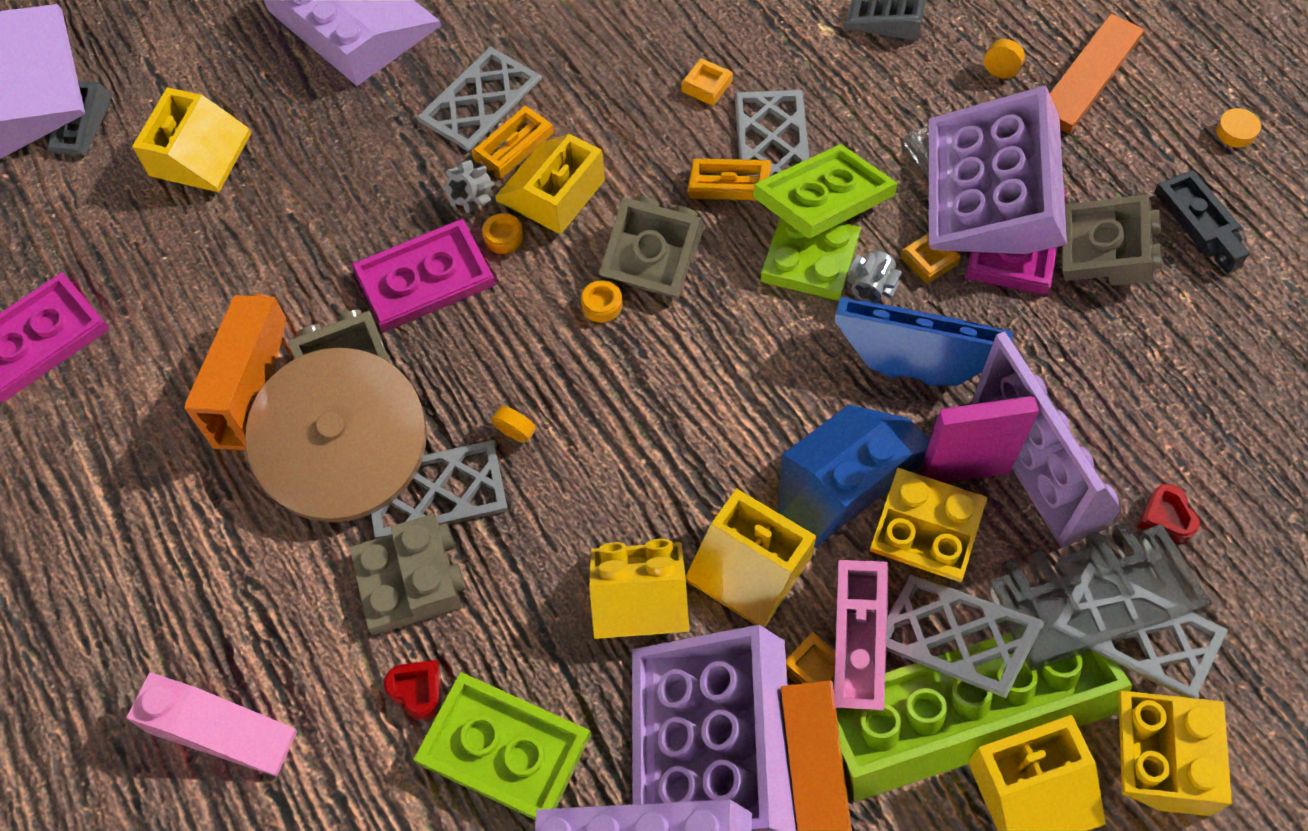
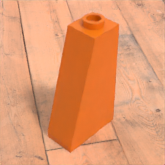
(236, 369)

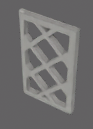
(472, 74)
(768, 101)
(463, 510)
(1152, 666)
(964, 668)

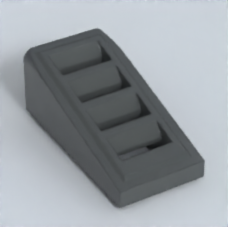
(897, 17)
(96, 103)

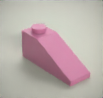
(861, 634)
(211, 724)

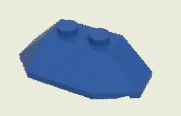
(916, 342)
(846, 467)

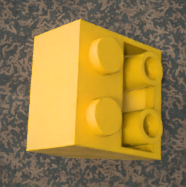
(190, 141)
(555, 182)
(929, 524)
(750, 558)
(638, 589)
(1174, 753)
(1040, 780)

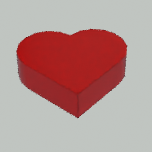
(1169, 507)
(416, 688)

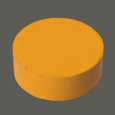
(1004, 58)
(1238, 128)
(502, 233)
(601, 301)
(513, 424)

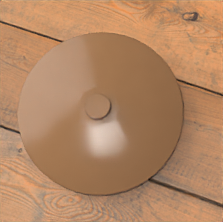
(336, 434)

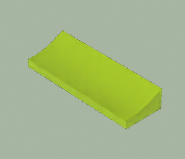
(940, 721)

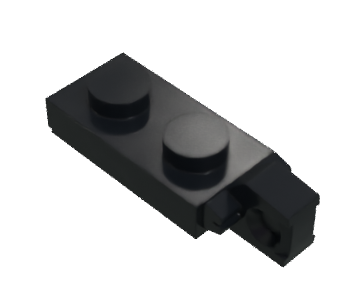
(1204, 219)

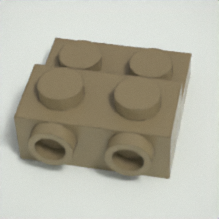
(1112, 240)
(652, 246)
(351, 331)
(407, 575)

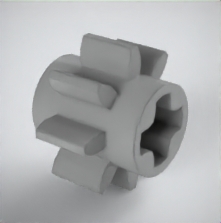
(468, 186)
(873, 276)

